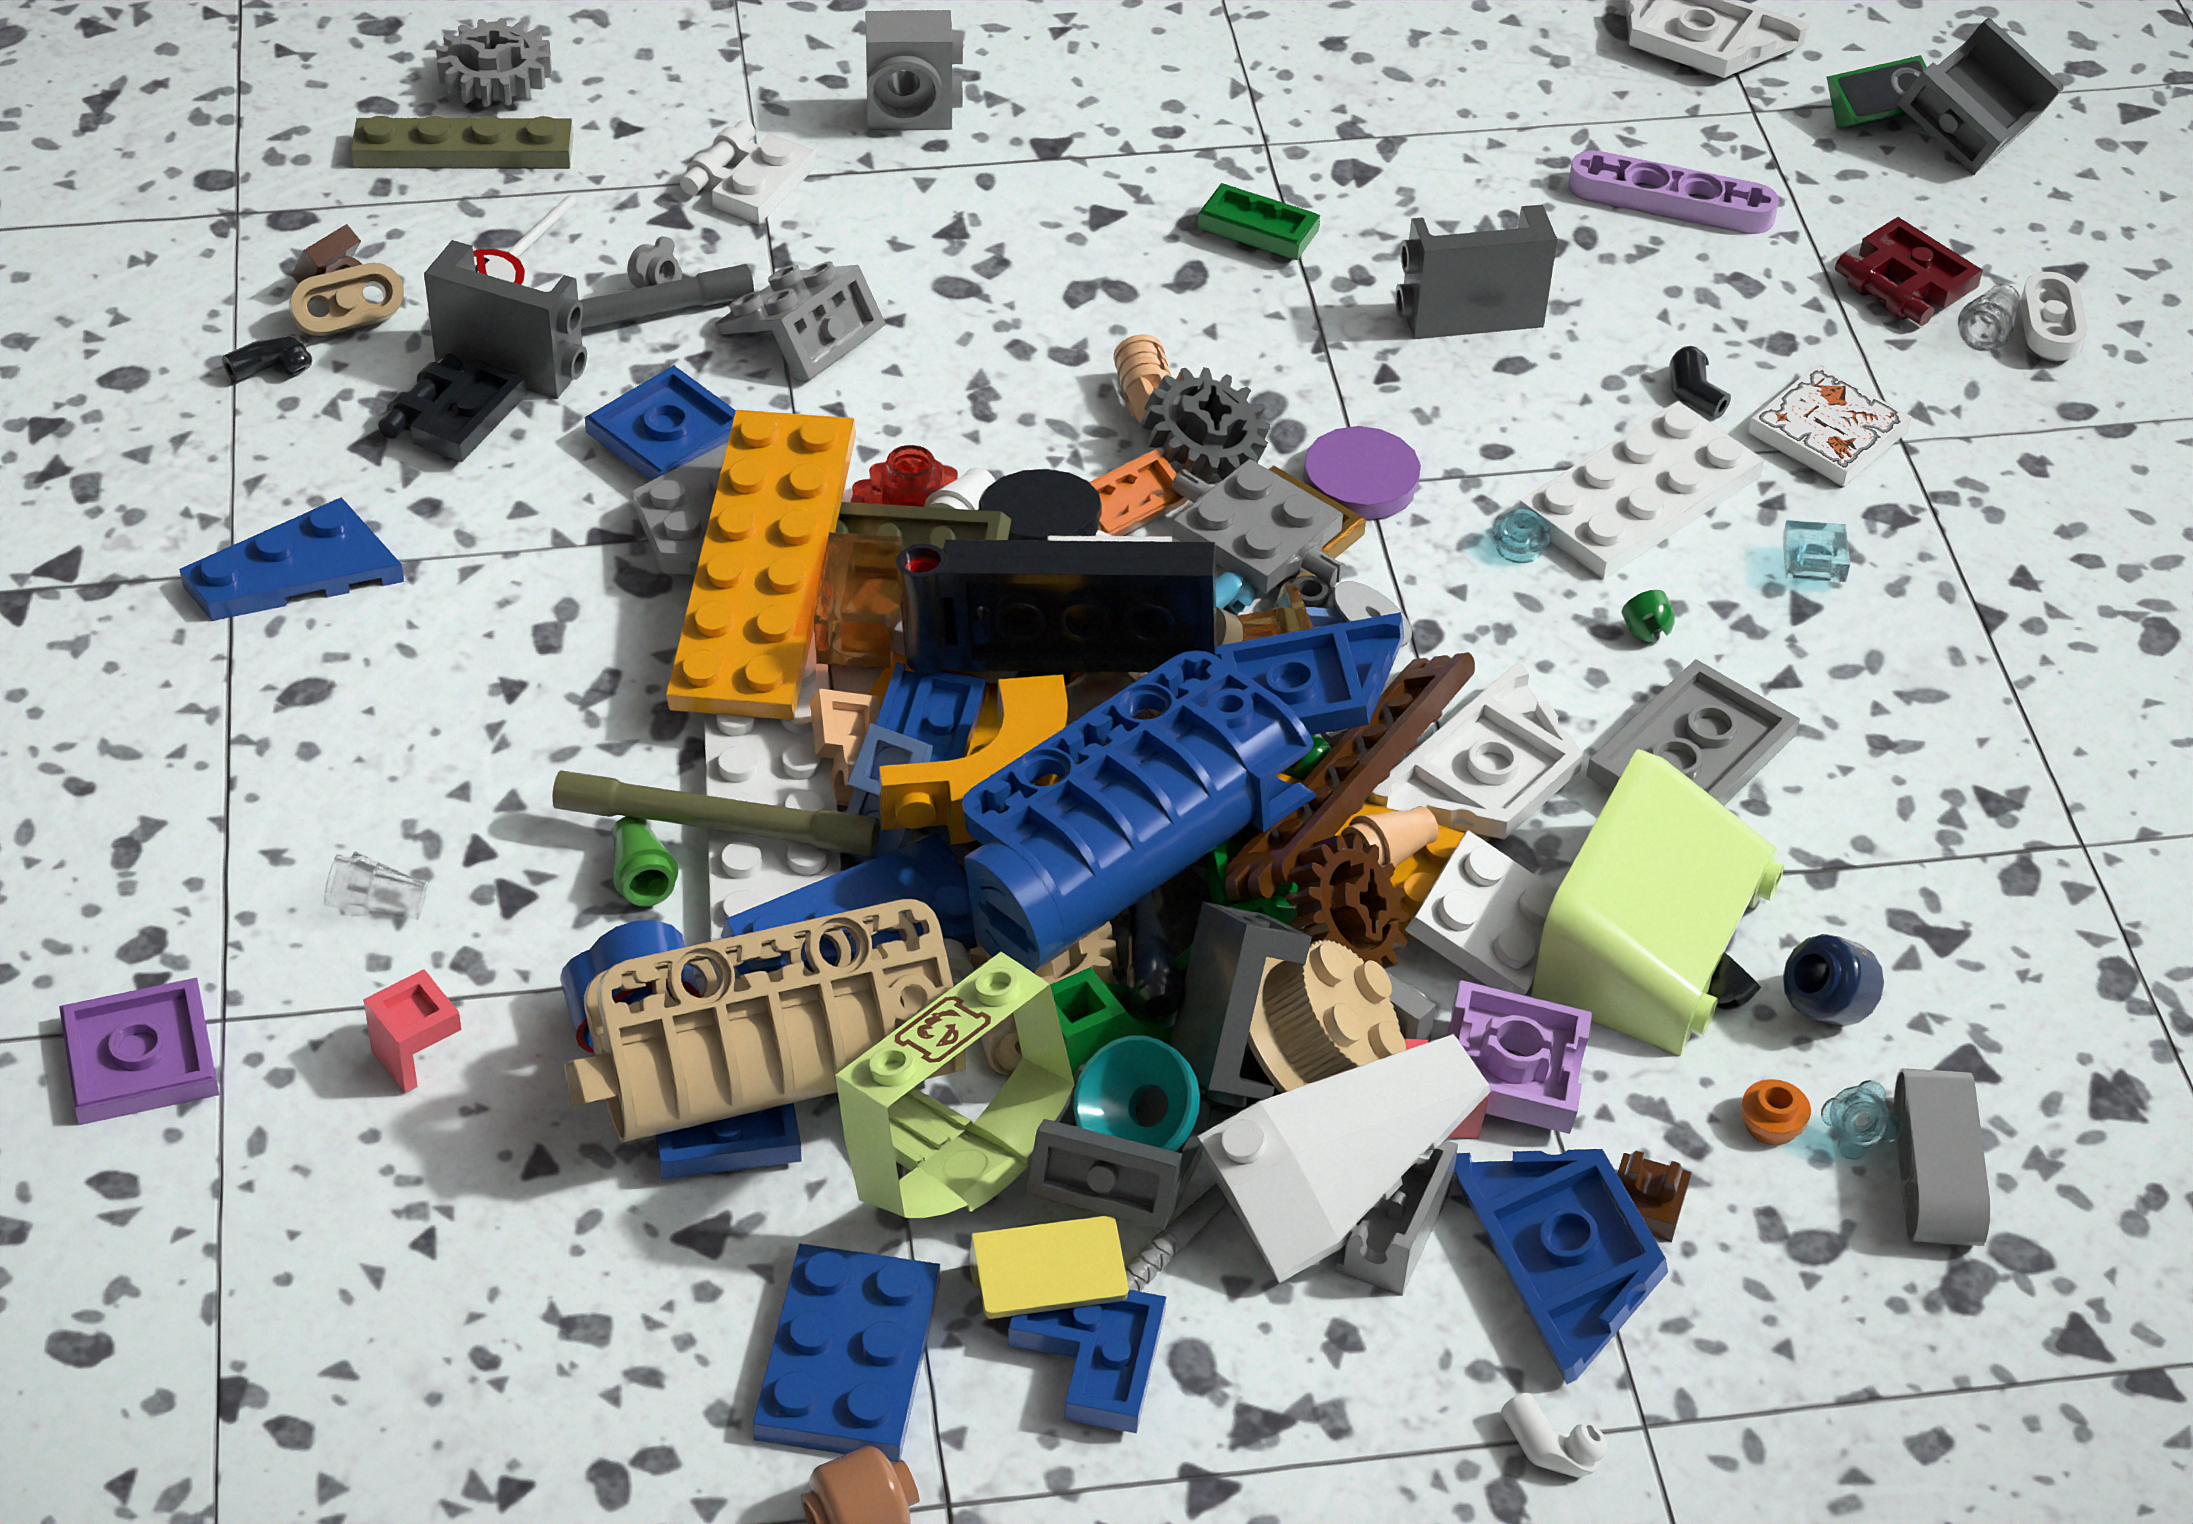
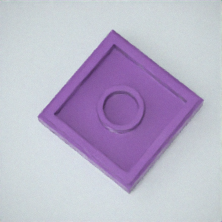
(138, 1051)

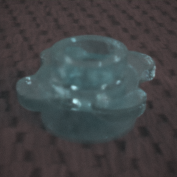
(1848, 1105)

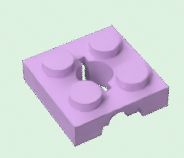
(1552, 1036)

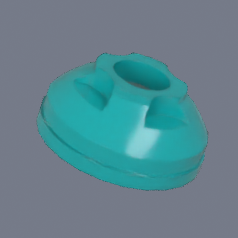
(1118, 1077)

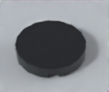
(1045, 504)

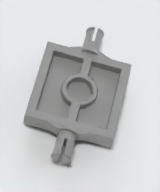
(1260, 525)

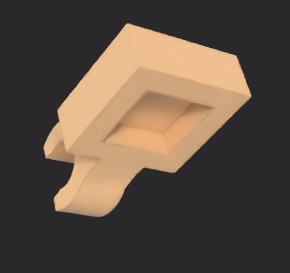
(839, 731)

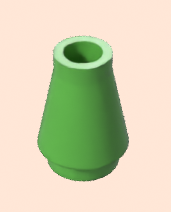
(642, 865)

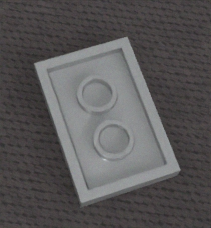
(1703, 728)

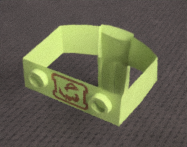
(947, 1153)

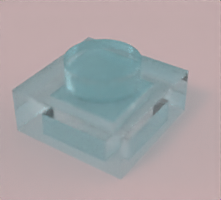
(1816, 551)

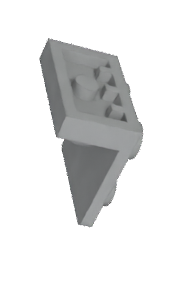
(812, 314)

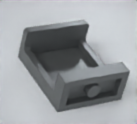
(1981, 96)
(1477, 278)
(505, 322)
(1222, 997)
(1113, 1172)

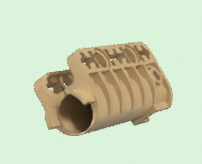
(760, 1035)

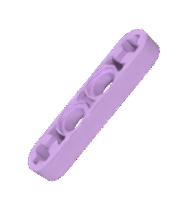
(1732, 202)

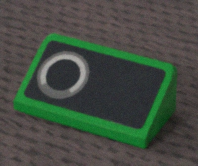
(1872, 91)

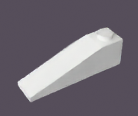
(1328, 1151)

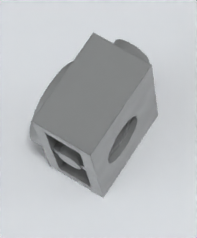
(924, 48)

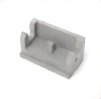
(1395, 1230)

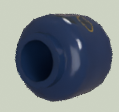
(1833, 980)

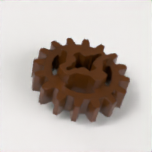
(1349, 899)

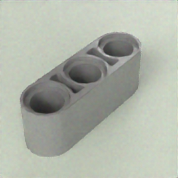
(1941, 1157)

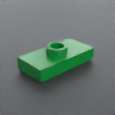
(1259, 221)

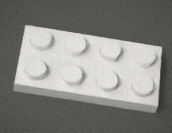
(1642, 488)

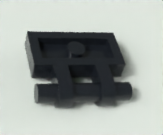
(464, 408)

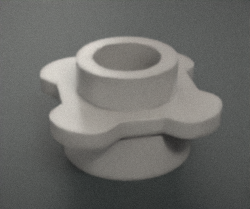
(654, 264)

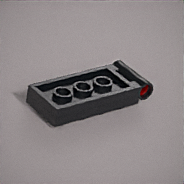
(1055, 604)

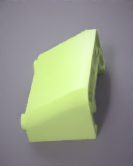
(1652, 907)

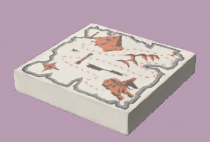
(1829, 425)

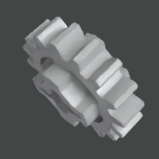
(494, 62)

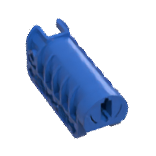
(1130, 809)

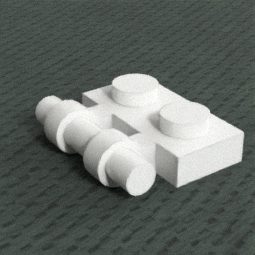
(762, 174)

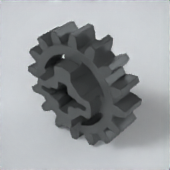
(1205, 424)

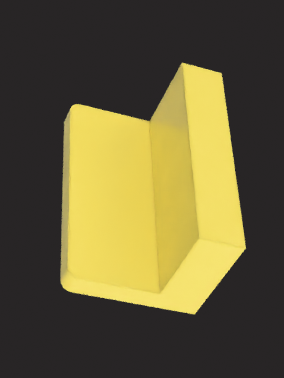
(1048, 1266)

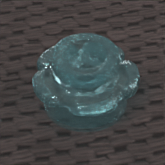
(1521, 536)

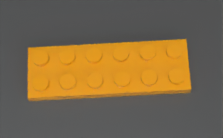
(762, 565)

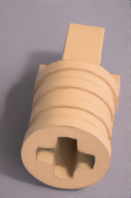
(1140, 369)

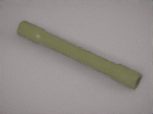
(818, 828)

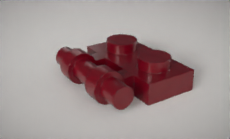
(1918, 262)

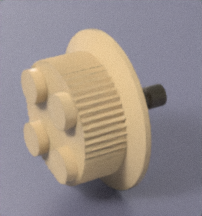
(1321, 1017)

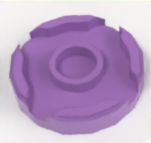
(1363, 470)

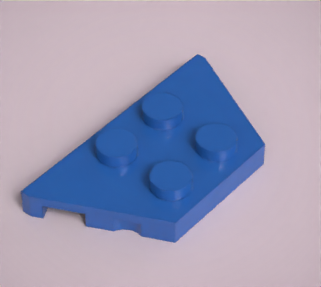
(1325, 672)
(1566, 1245)

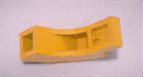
(934, 791)

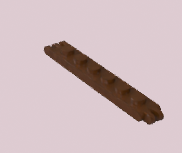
(1350, 773)

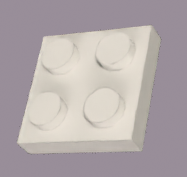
(1485, 915)

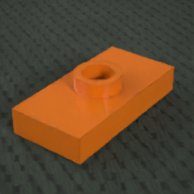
(1136, 493)

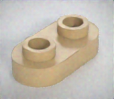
(345, 300)

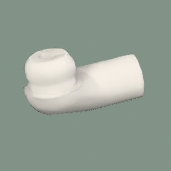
(1549, 1448)

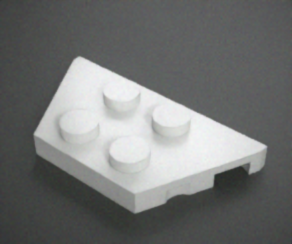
(1712, 34)
(1487, 762)

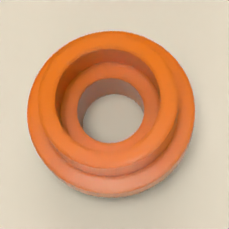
(1775, 1111)

